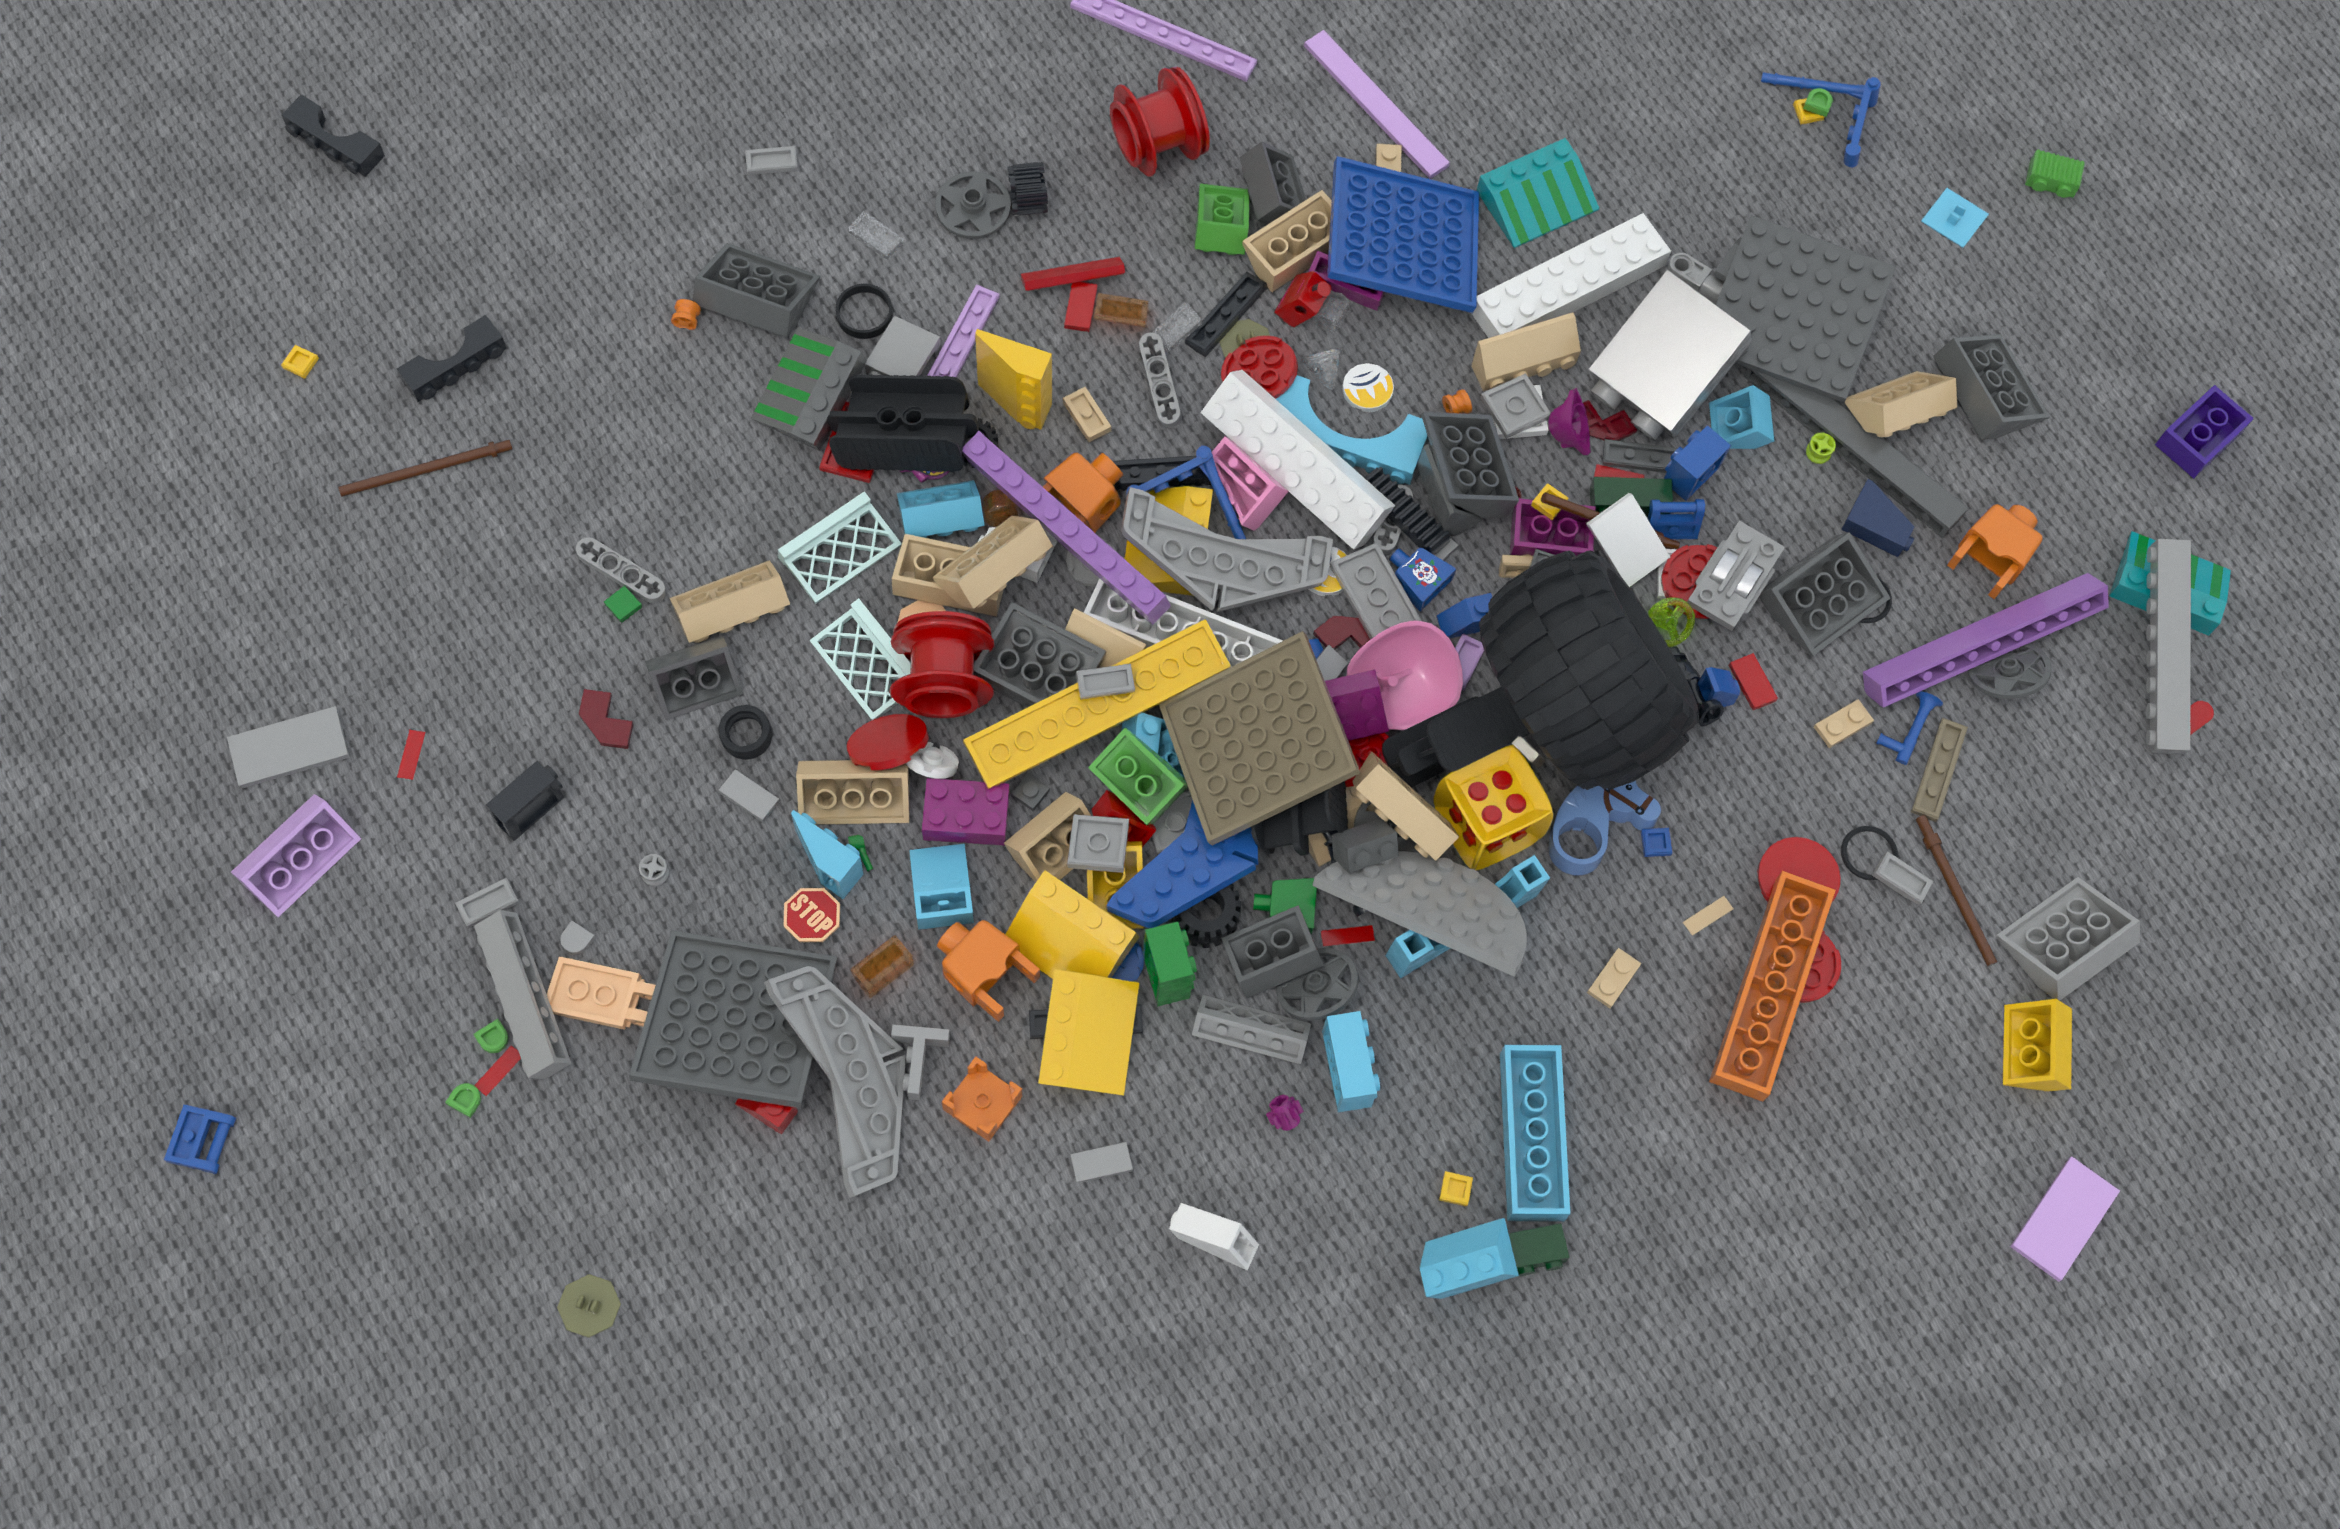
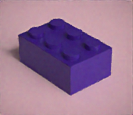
(2204, 431)

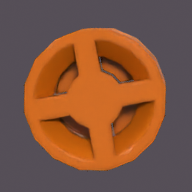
(686, 314)
(1457, 403)

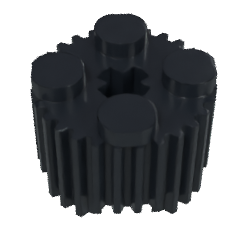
(1028, 188)

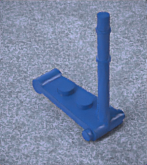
(1866, 93)
(1206, 463)

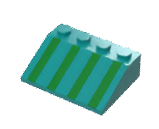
(1538, 193)
(2208, 584)

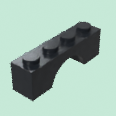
(356, 151)
(427, 376)

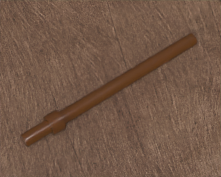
(1590, 514)
(1933, 842)

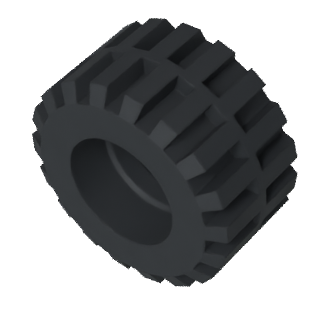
(1212, 931)

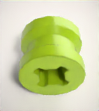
(1822, 442)

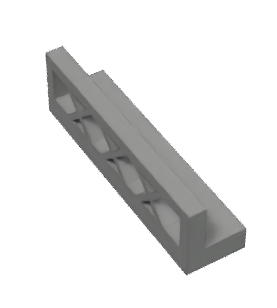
(1251, 1032)

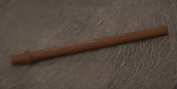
(490, 449)

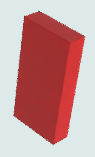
(1080, 306)
(1753, 681)

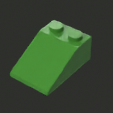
(1222, 219)
(1139, 776)

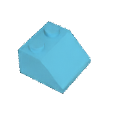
(1743, 418)

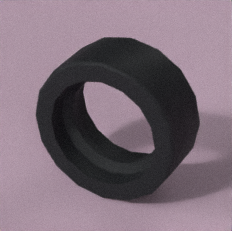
(756, 748)

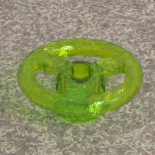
(1660, 614)

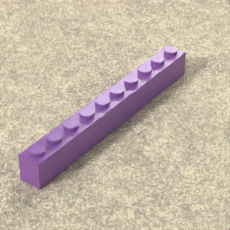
(1066, 528)
(1985, 639)

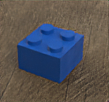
(1696, 462)

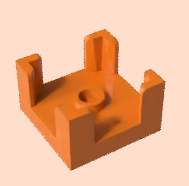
(982, 1100)

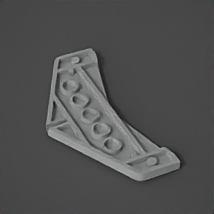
(1208, 561)
(863, 1087)

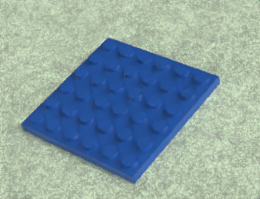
(1404, 234)

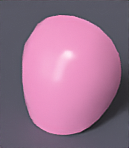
(1415, 671)

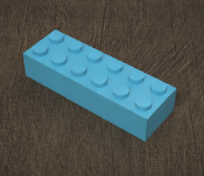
(1534, 1133)

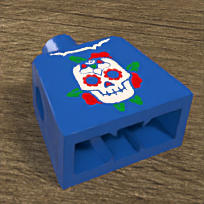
(1422, 575)

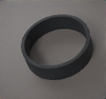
(864, 288)

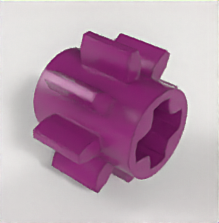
(1284, 1112)

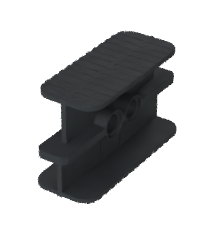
(903, 424)
(1454, 738)
(1313, 816)

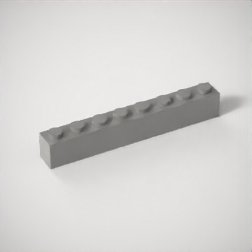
(2169, 646)

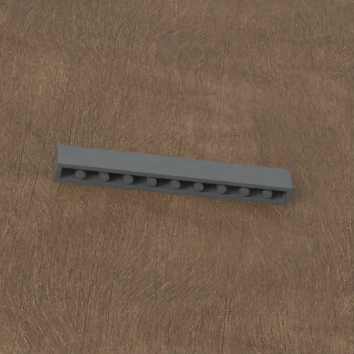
(1867, 453)

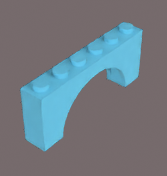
(1393, 452)
(1414, 950)

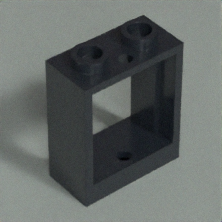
(526, 800)

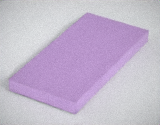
(2065, 1219)

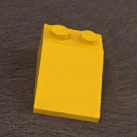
(1103, 884)

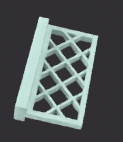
(823, 531)
(880, 640)

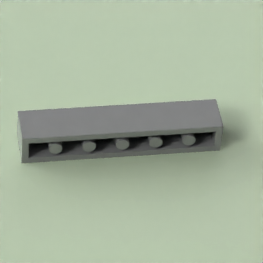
(522, 995)

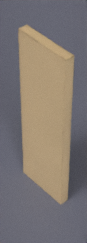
(1708, 915)

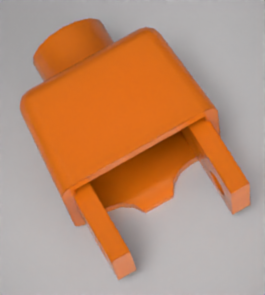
(1086, 488)
(2001, 543)
(979, 960)

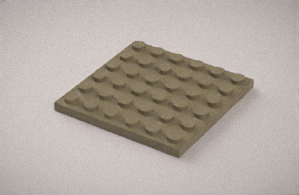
(1258, 738)

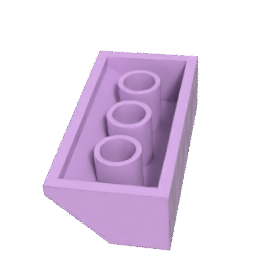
(296, 855)

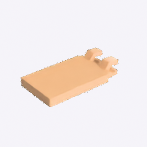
(598, 993)

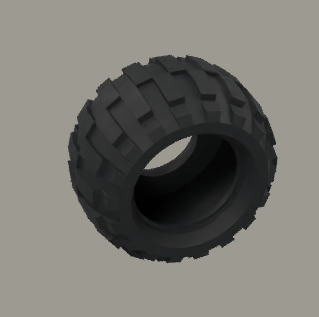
(1588, 670)

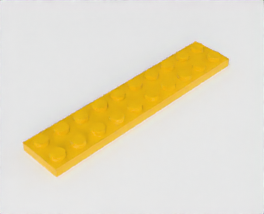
(1067, 721)

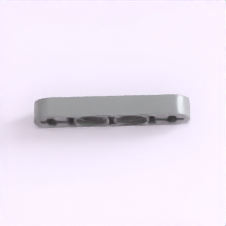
(1159, 380)
(621, 570)

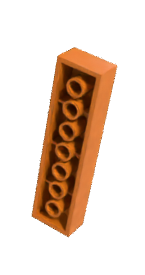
(1772, 986)

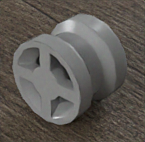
(651, 864)

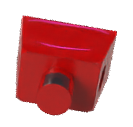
(1307, 292)

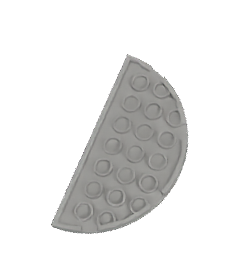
(1438, 902)

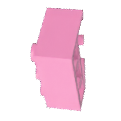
(1247, 484)

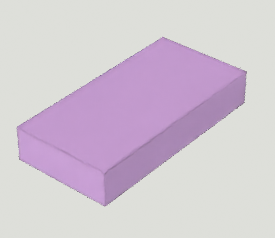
(1469, 655)

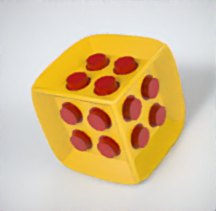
(1494, 807)

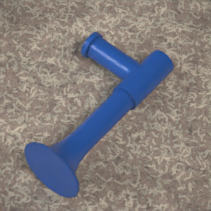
(1905, 749)

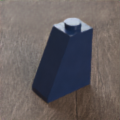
(1879, 521)

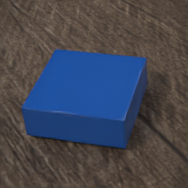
(1656, 842)

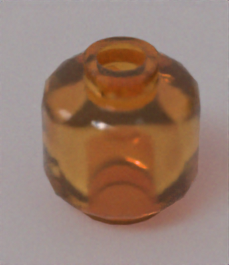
(998, 508)

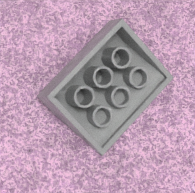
(2070, 938)

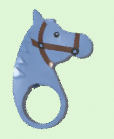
(1592, 812)

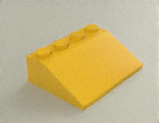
(1015, 377)
(1189, 502)
(1069, 931)
(1088, 1032)

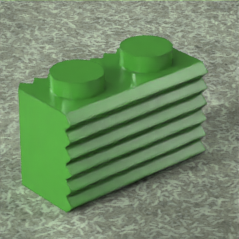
(2054, 174)

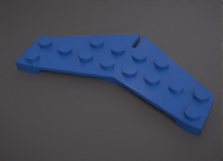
(1184, 875)

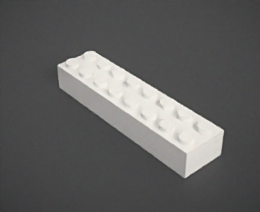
(1573, 278)
(1297, 459)
(1234, 638)

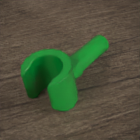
(858, 842)

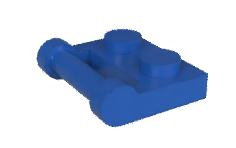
(1677, 525)
(190, 1137)

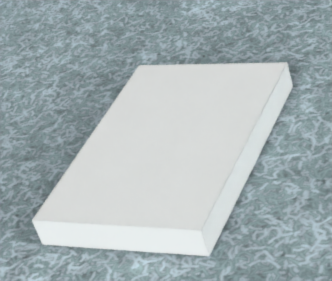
(1628, 539)

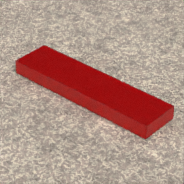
(1072, 273)

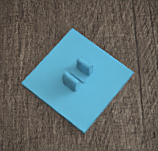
(1954, 217)

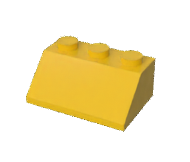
(2038, 1045)

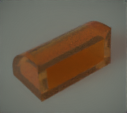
(1121, 310)
(882, 966)

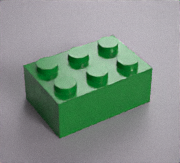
(1168, 963)

